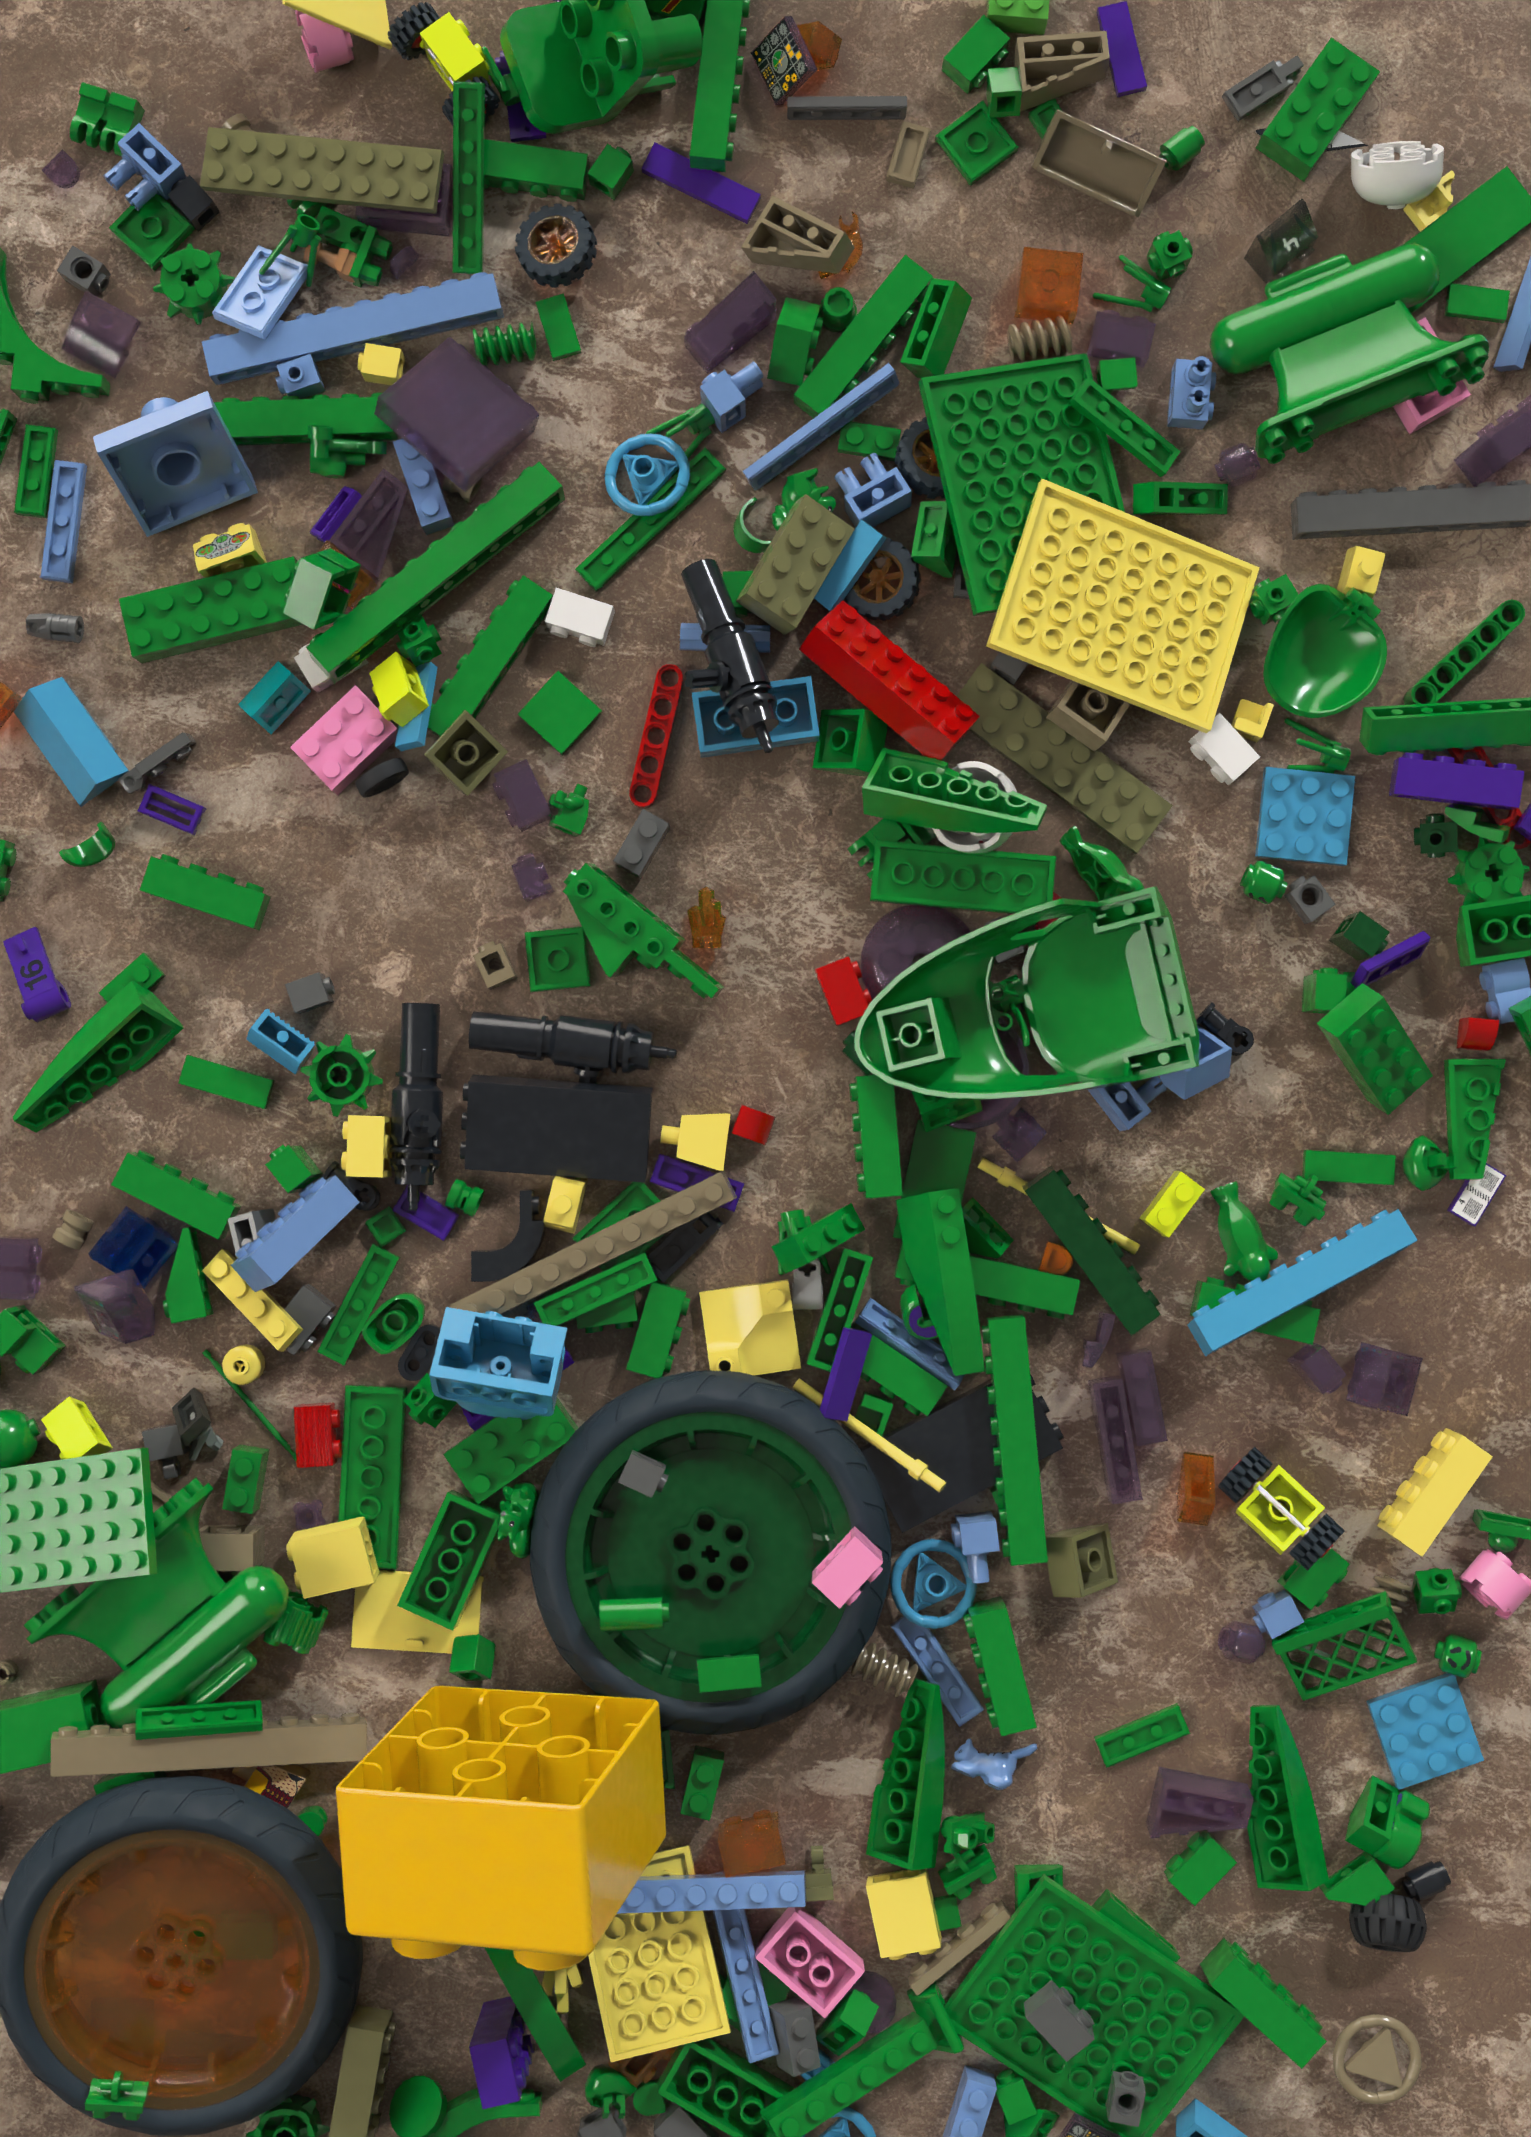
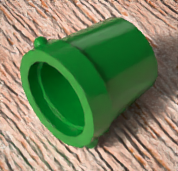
(837, 309)

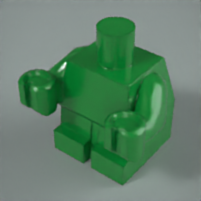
(571, 810)

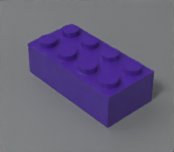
(1456, 783)
(501, 2053)

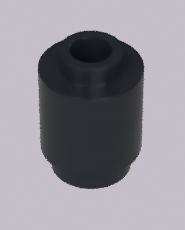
(1426, 1880)

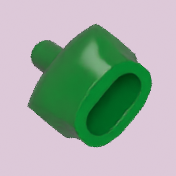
(336, 464)

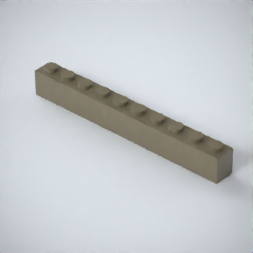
(601, 1247)
(280, 1743)

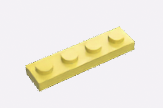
(257, 1306)

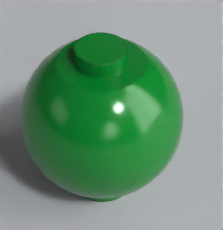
(17, 1438)

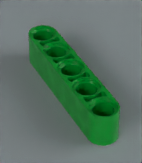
(1474, 646)

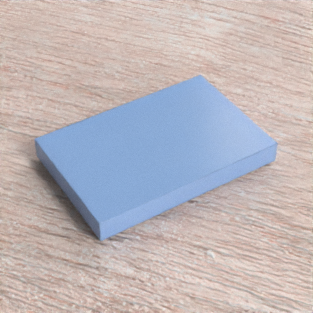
(258, 300)

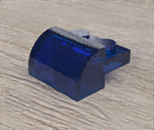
(135, 1245)

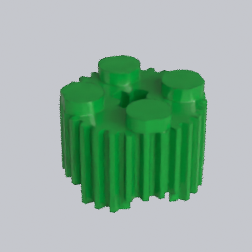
(298, 1625)

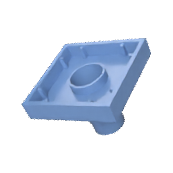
(175, 462)

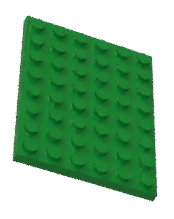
(995, 442)
(1142, 2004)

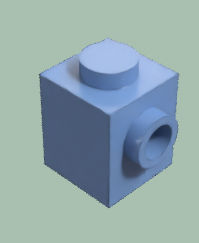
(299, 377)
(1276, 1614)

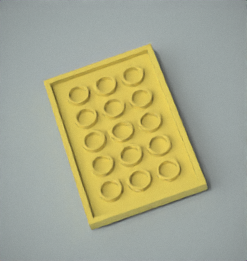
(658, 1974)

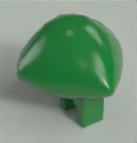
(1426, 1164)
(607, 2088)

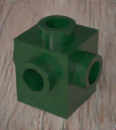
(1436, 846)

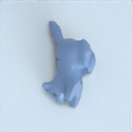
(994, 1768)

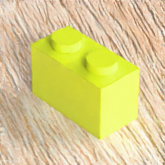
(398, 689)
(1172, 1203)
(75, 1430)

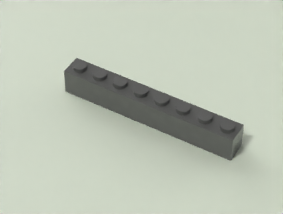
(1411, 511)

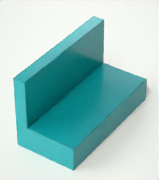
(274, 697)

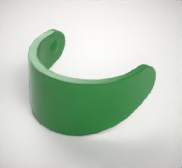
(743, 537)
(92, 850)

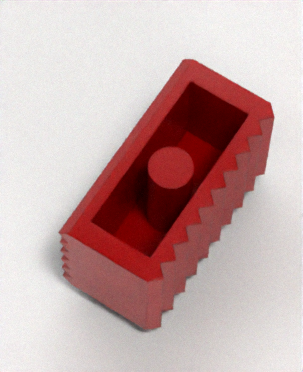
(317, 1434)

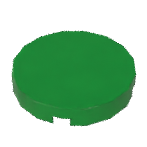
(418, 2107)

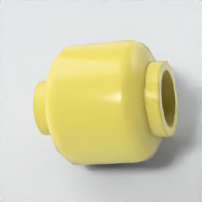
(253, 1362)

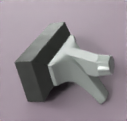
(194, 1423)

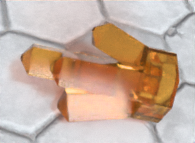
(706, 921)

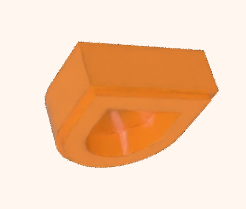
(1056, 1259)

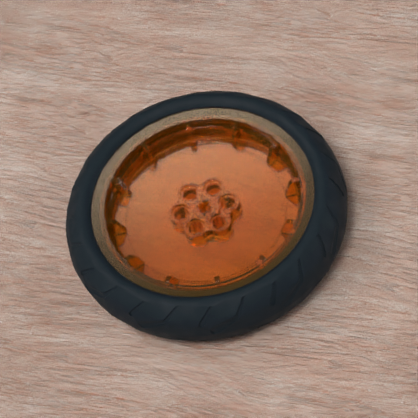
(191, 1859)

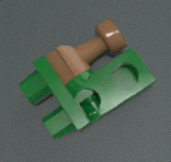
(357, 248)

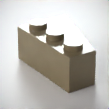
(1059, 64)
(796, 240)

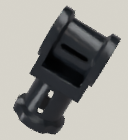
(1225, 1029)
(355, 1186)

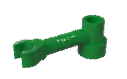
(323, 443)

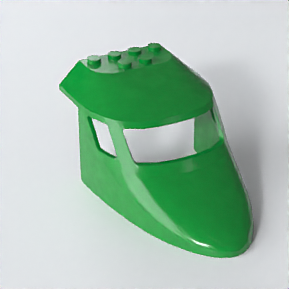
(1099, 1000)

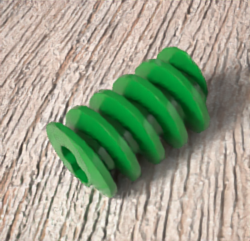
(505, 344)

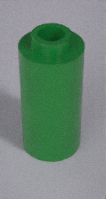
(633, 1614)

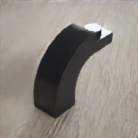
(501, 1263)

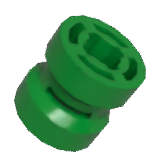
(458, 1195)

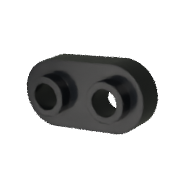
(420, 1351)

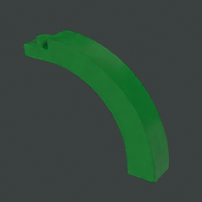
(538, 2013)
(467, 2111)

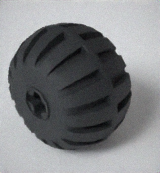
(1390, 1924)

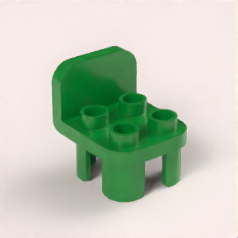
(591, 57)

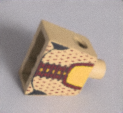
(275, 1782)

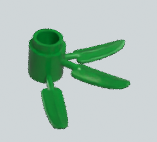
(1014, 997)

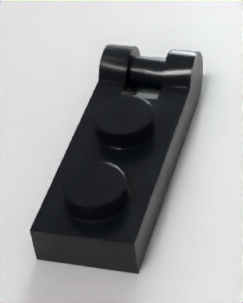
(681, 1245)

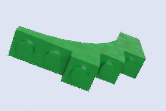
(34, 369)

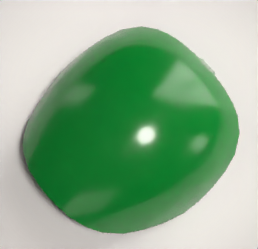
(1325, 652)

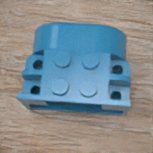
(498, 1364)

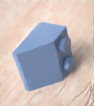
(1213, 1067)

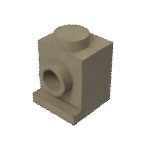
(497, 977)

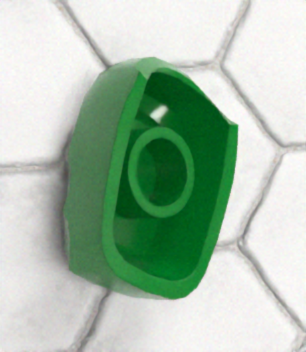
(394, 1322)

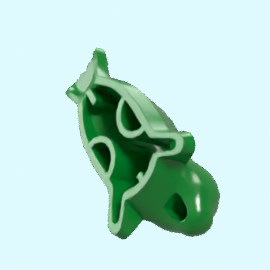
(1099, 867)
(1241, 1236)

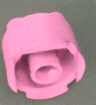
(324, 43)
(1496, 1583)

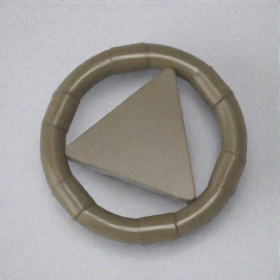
(1377, 2059)

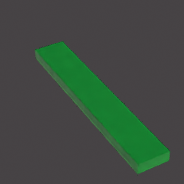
(468, 177)
(641, 530)

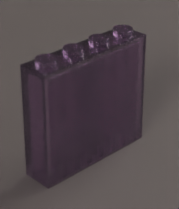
(457, 413)

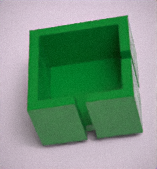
(312, 596)

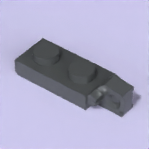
(1261, 87)
(156, 762)

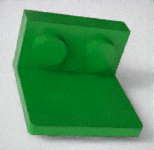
(940, 1111)

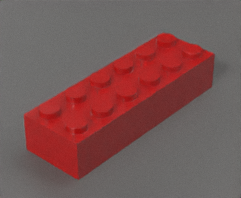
(888, 682)

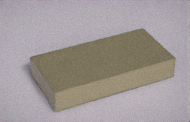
(908, 154)

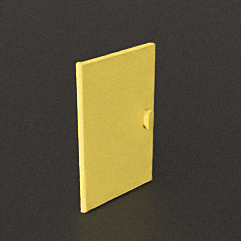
(359, 17)
(384, 1625)

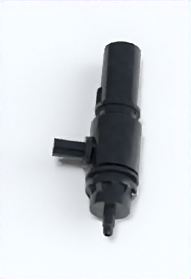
(732, 656)
(568, 1042)
(417, 1101)

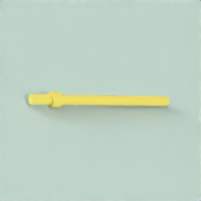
(1008, 1178)
(916, 1469)

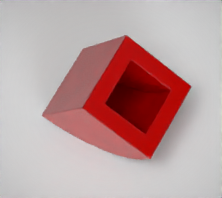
(1477, 1033)
(753, 1125)

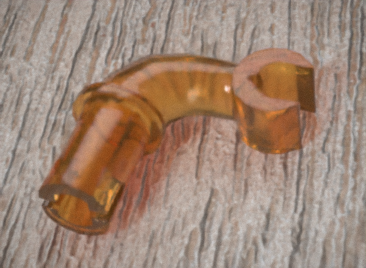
(853, 234)

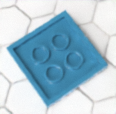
(1305, 816)
(1425, 1730)

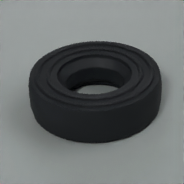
(382, 777)

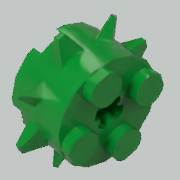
(191, 267)
(1497, 858)
(325, 1071)
(293, 2115)

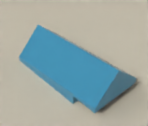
(70, 739)

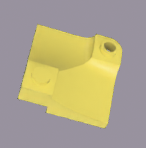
(751, 1328)

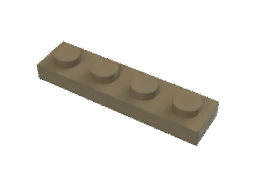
(968, 1939)

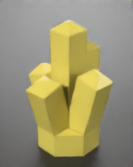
(561, 1979)

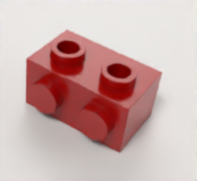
(843, 990)

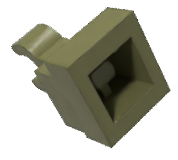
(818, 1879)

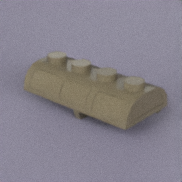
(1097, 163)

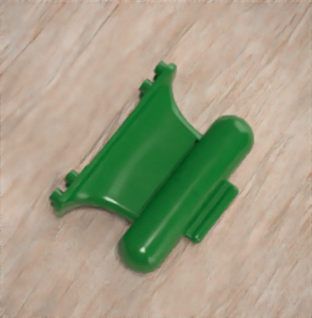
(1344, 345)
(171, 1630)

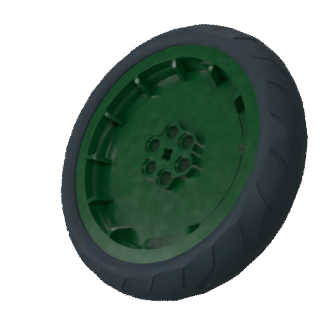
(749, 1461)

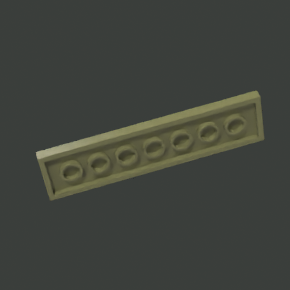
(322, 170)
(1062, 763)

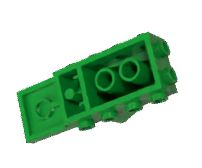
(617, 940)

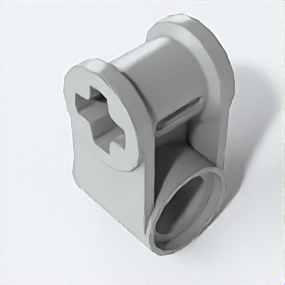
(807, 1288)

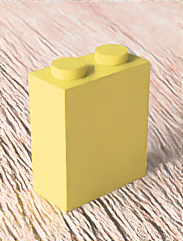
(333, 1557)
(903, 1913)

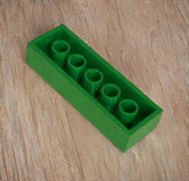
(208, 611)

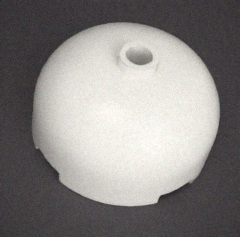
(1400, 180)
(968, 841)

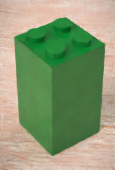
(32, 1718)

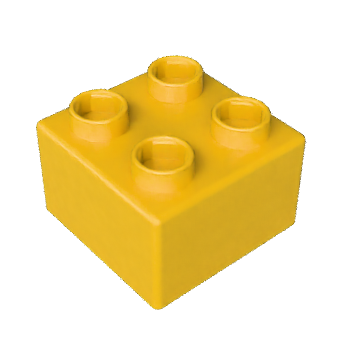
(502, 1823)

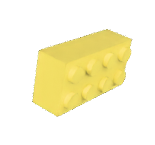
(1433, 1490)

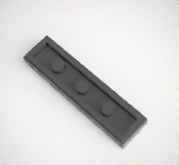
(847, 108)

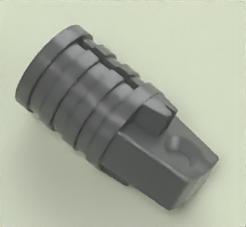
(55, 627)

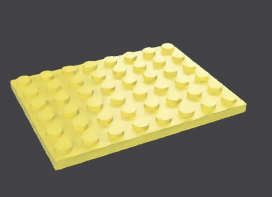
(1123, 606)

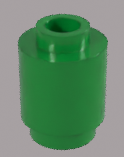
(1182, 148)

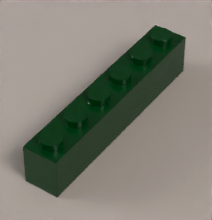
(1091, 1250)

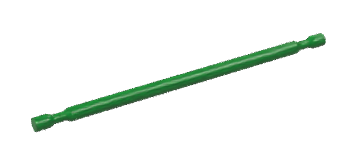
(251, 1405)

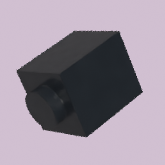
(193, 202)

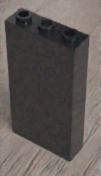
(556, 1128)
(956, 1447)

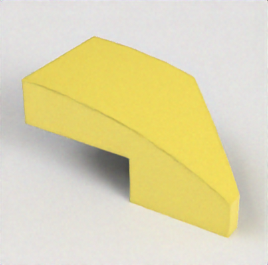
(1433, 206)

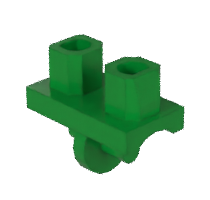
(1302, 1194)
(966, 1831)
(967, 1868)
(117, 2096)

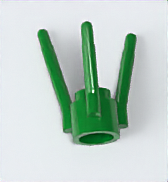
(504, 84)
(303, 234)
(1154, 292)
(695, 419)
(1332, 754)
(791, 1223)

